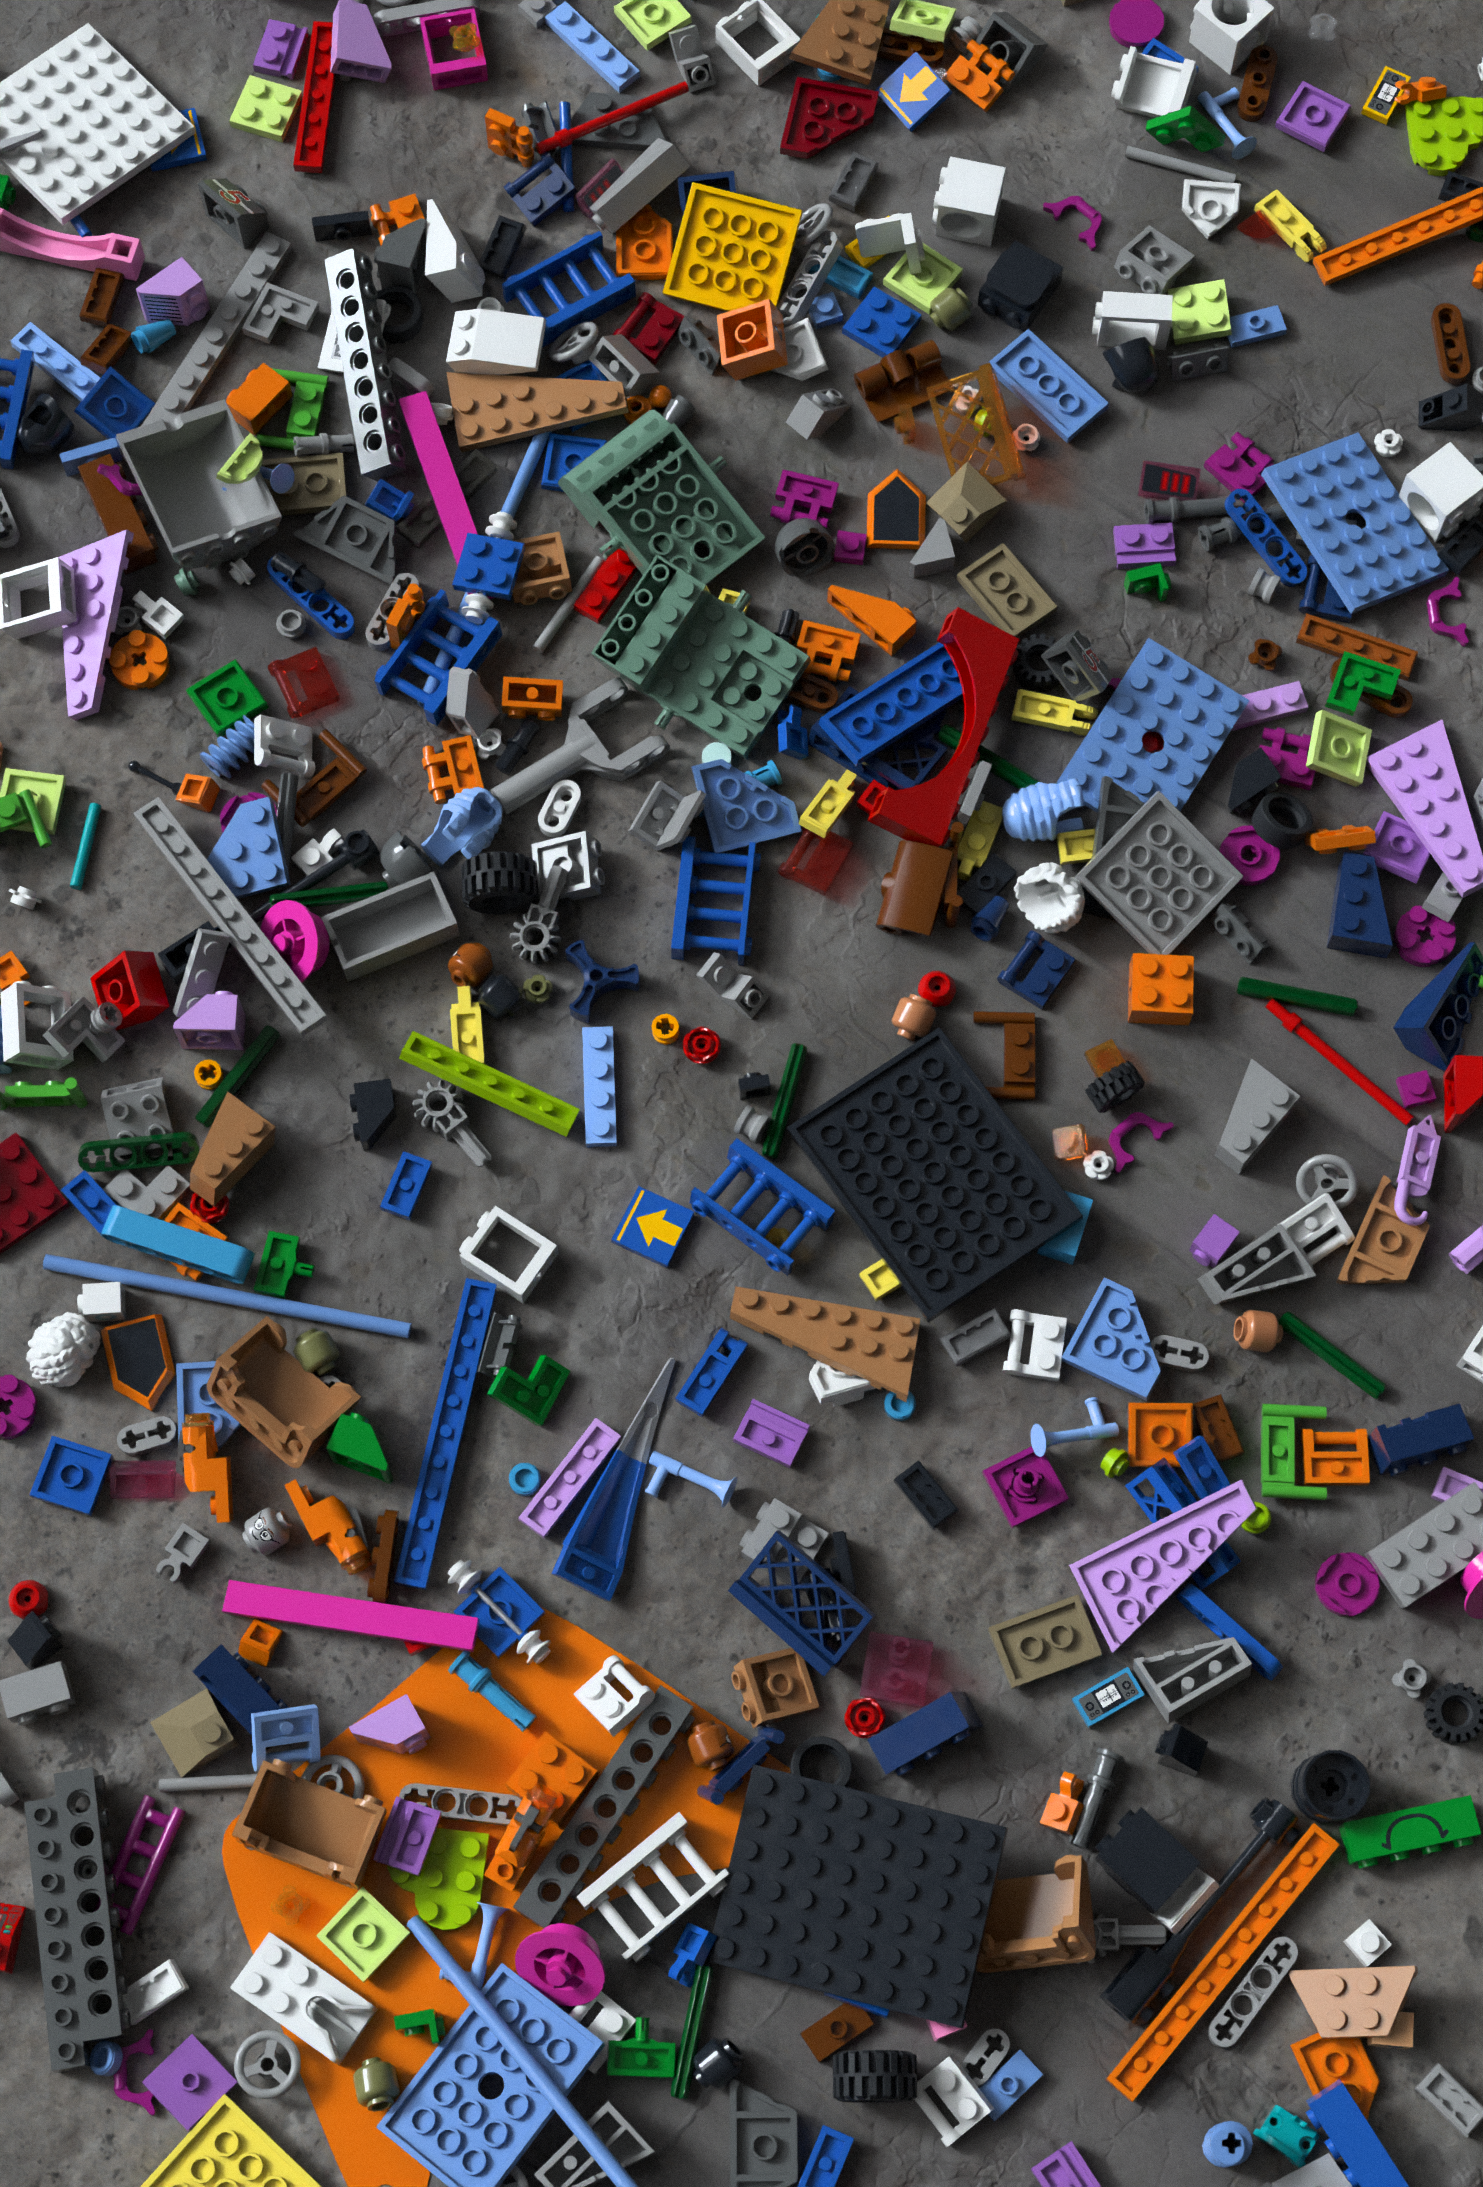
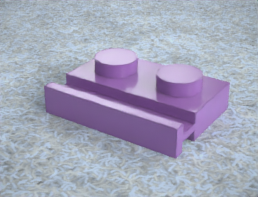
(280, 49)
(1144, 545)
(771, 1433)
(407, 1836)
(1064, 2169)

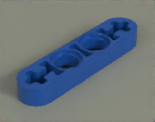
(1270, 534)
(307, 600)
(1226, 1627)

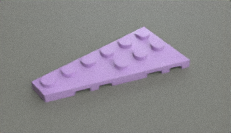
(98, 601)
(1428, 792)
(1145, 1568)

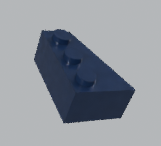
(1358, 909)
(235, 1687)

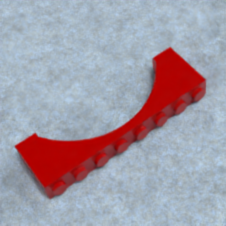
(981, 660)

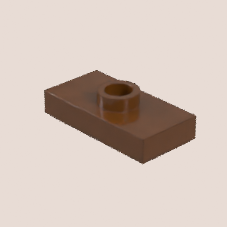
(101, 297)
(107, 348)
(1217, 1428)
(835, 2030)

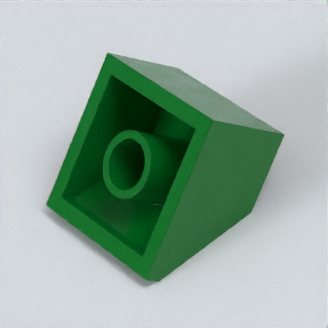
(357, 1448)

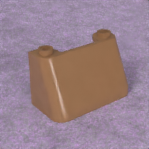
(275, 1396)
(310, 1825)
(1040, 1920)

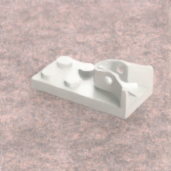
(304, 1998)

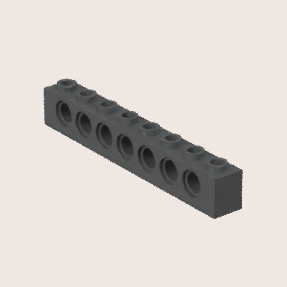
(365, 365)
(664, 1706)
(69, 1789)
(54, 1938)

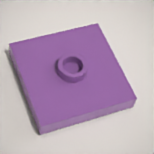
(1313, 116)
(1398, 848)
(189, 2082)

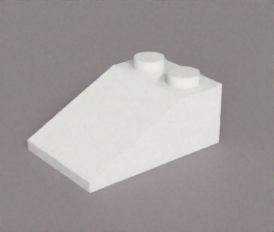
(449, 258)
(495, 342)

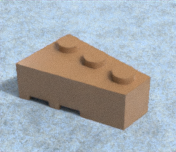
(230, 1149)

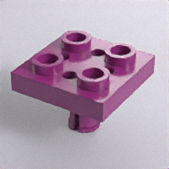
(1025, 1485)

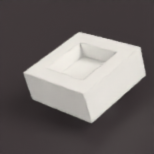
(1367, 1943)

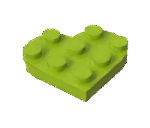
(1444, 132)
(449, 1878)

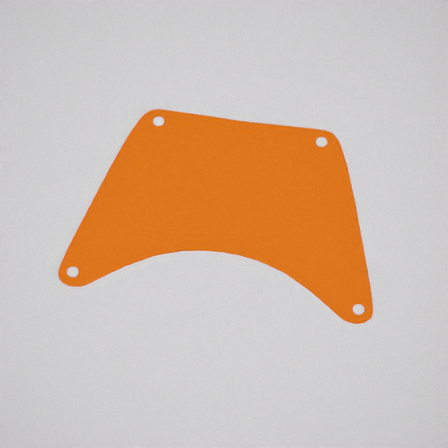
(479, 1751)

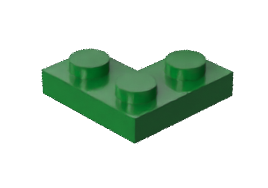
(1186, 124)
(1359, 675)
(533, 1396)

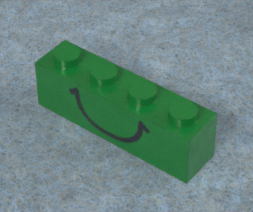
(1409, 1831)

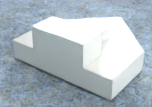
(1210, 204)
(803, 352)
(836, 1386)

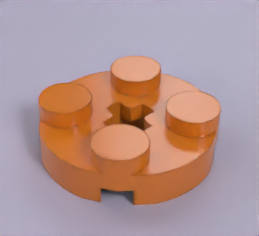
(139, 676)

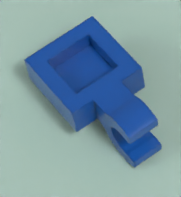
(791, 736)
(691, 1950)

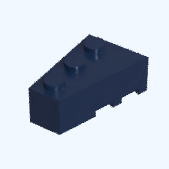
(1420, 1440)
(925, 1733)

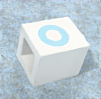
(102, 1302)

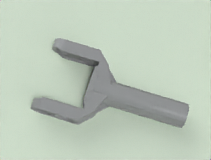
(581, 752)

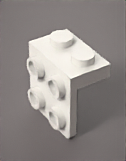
(890, 236)

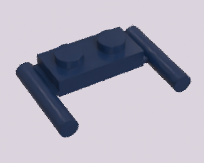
(730, 1776)

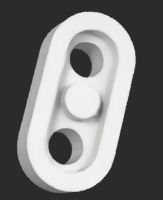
(559, 810)

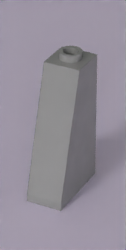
(638, 185)

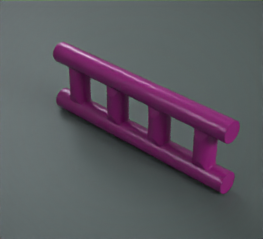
(156, 1854)

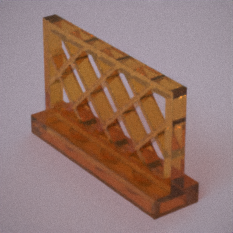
(996, 416)

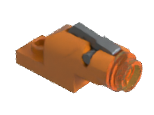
(202, 1467)
(333, 1523)
(522, 1837)

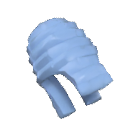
(1036, 809)
(464, 825)

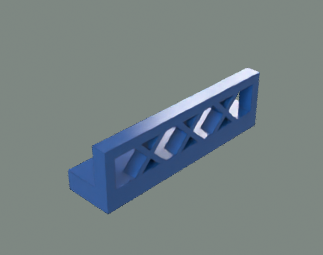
(1176, 1497)

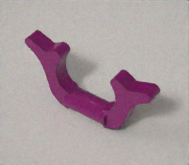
(1088, 211)
(114, 476)
(1435, 622)
(1126, 1126)
(120, 2077)

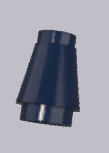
(989, 920)

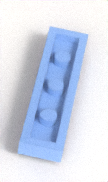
(592, 47)
(56, 361)
(599, 1086)

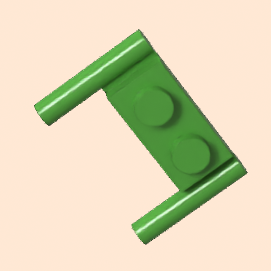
(305, 409)
(20, 809)
(51, 1094)
(1279, 1451)

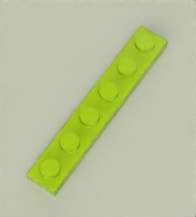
(489, 1083)

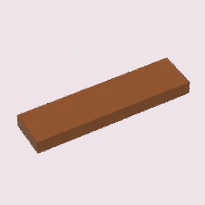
(1336, 639)

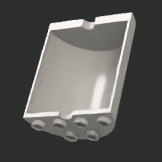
(177, 476)

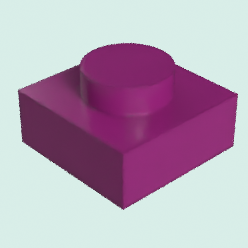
(850, 547)
(1415, 1089)

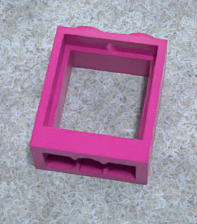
(458, 71)

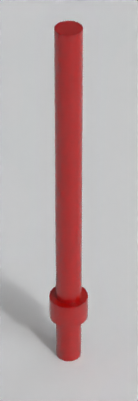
(565, 137)
(1293, 1023)

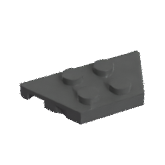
(628, 134)
(355, 537)
(1114, 811)
(761, 2140)

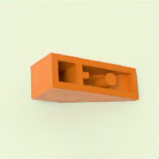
(876, 617)

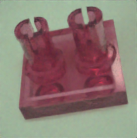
(896, 1669)

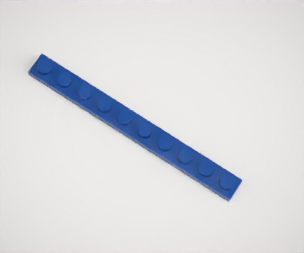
(445, 1434)

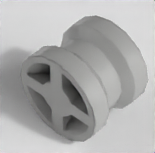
(962, 35)
(1264, 585)
(751, 1124)

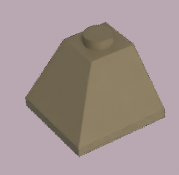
(966, 502)
(194, 1733)

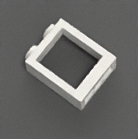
(772, 60)
(1132, 316)
(62, 598)
(15, 1047)
(533, 1272)

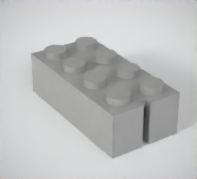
(390, 926)
(1431, 1547)

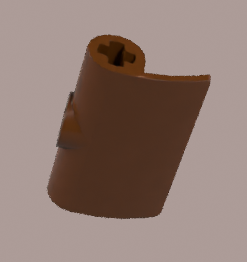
(901, 380)
(914, 888)

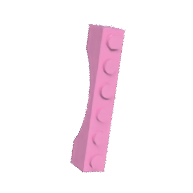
(106, 251)

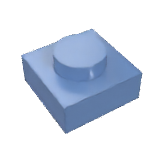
(825, 310)

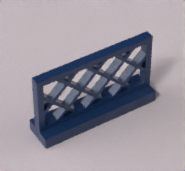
(886, 773)
(789, 1626)

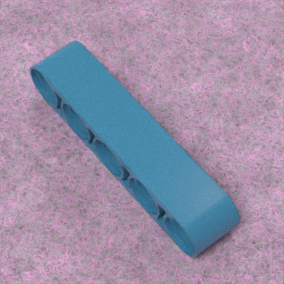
(177, 1244)

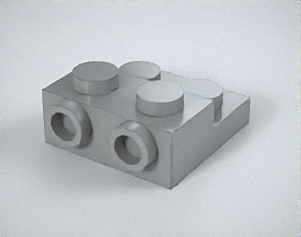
(1153, 261)
(578, 856)
(790, 1522)

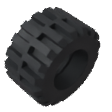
(499, 883)
(874, 2076)

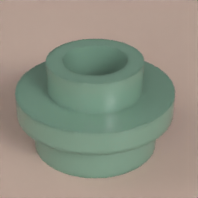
(187, 582)

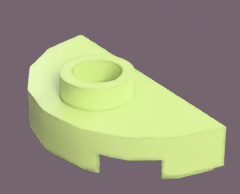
(243, 463)

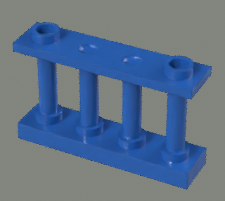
(586, 309)
(17, 397)
(470, 657)
(691, 884)
(766, 1178)

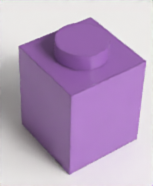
(1213, 1241)

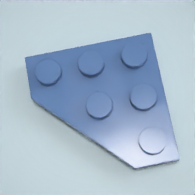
(741, 807)
(251, 851)
(1114, 1342)
(194, 1398)

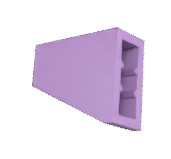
(357, 44)

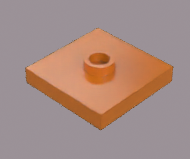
(1157, 1432)

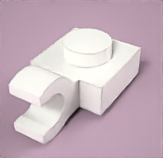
(159, 616)
(316, 855)

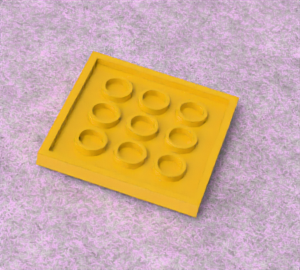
(731, 249)

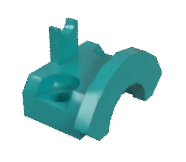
(1287, 2135)

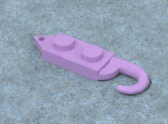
(1416, 1168)

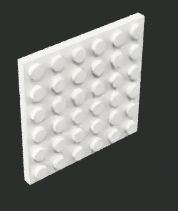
(95, 120)

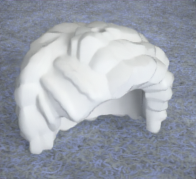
(1050, 898)
(62, 1350)

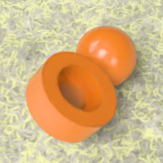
(658, 397)

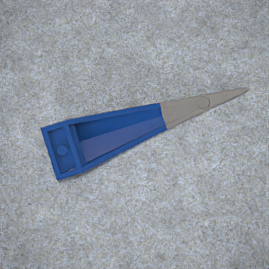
(600, 1536)

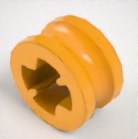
(657, 1033)
(208, 1065)

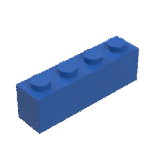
(1352, 2138)

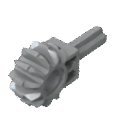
(542, 918)
(451, 1121)
(1111, 1935)

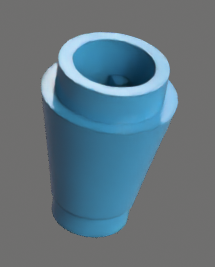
(152, 335)

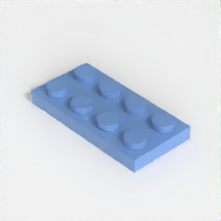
(1048, 386)

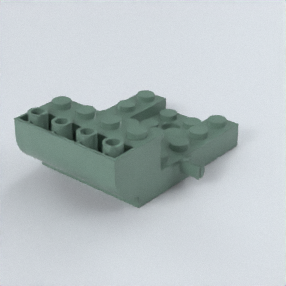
(661, 500)
(700, 657)

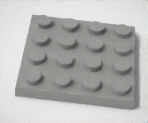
(1158, 876)

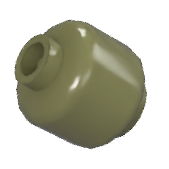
(950, 308)
(316, 1351)
(376, 2084)

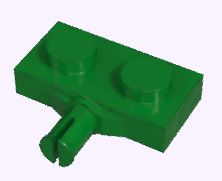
(280, 1264)
(640, 2055)

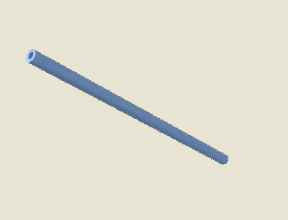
(510, 506)
(227, 1296)
(520, 2053)

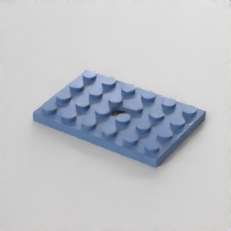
(1363, 563)
(1161, 697)
(442, 2111)

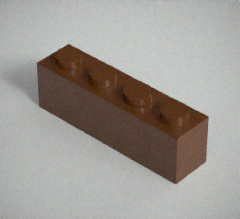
(119, 513)

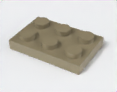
(316, 484)
(1006, 592)
(1044, 1642)

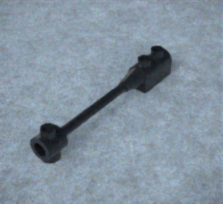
(355, 851)
(1151, 1971)

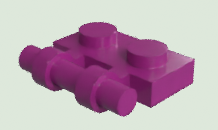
(1233, 471)
(806, 492)
(1289, 765)

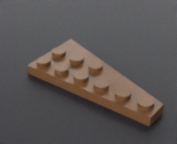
(844, 38)
(515, 407)
(842, 1336)

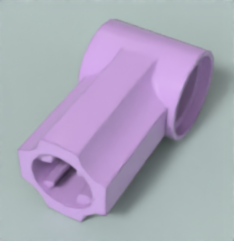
(1469, 1252)

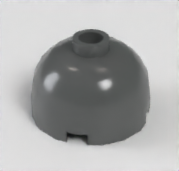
(804, 547)
(403, 860)

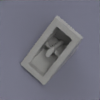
(934, 554)

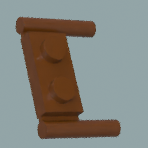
(326, 785)
(950, 900)
(1018, 1053)

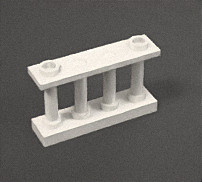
(623, 1876)

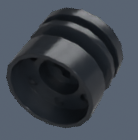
(1342, 1773)

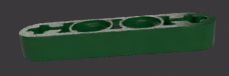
(139, 1157)

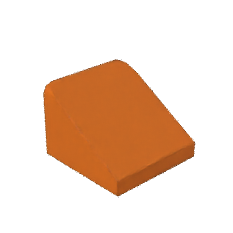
(198, 792)
(259, 1642)

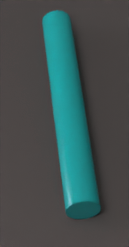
(85, 846)

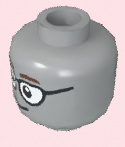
(267, 1531)

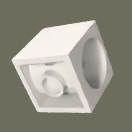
(1225, 43)
(968, 201)
(1443, 492)

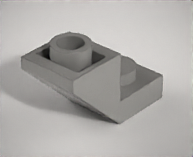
(690, 58)
(733, 988)

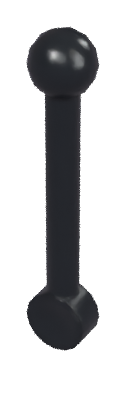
(134, 766)

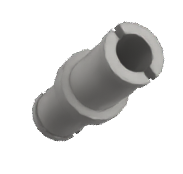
(323, 444)

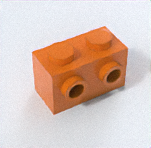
(259, 398)
(532, 697)

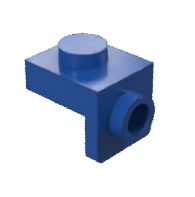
(390, 501)

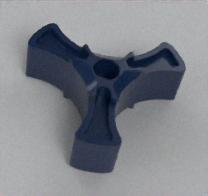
(597, 980)

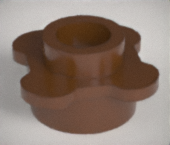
(1265, 646)

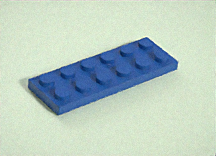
(894, 705)

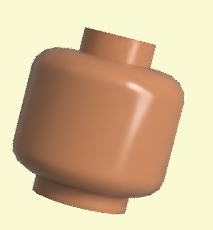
(913, 1017)
(1258, 1331)

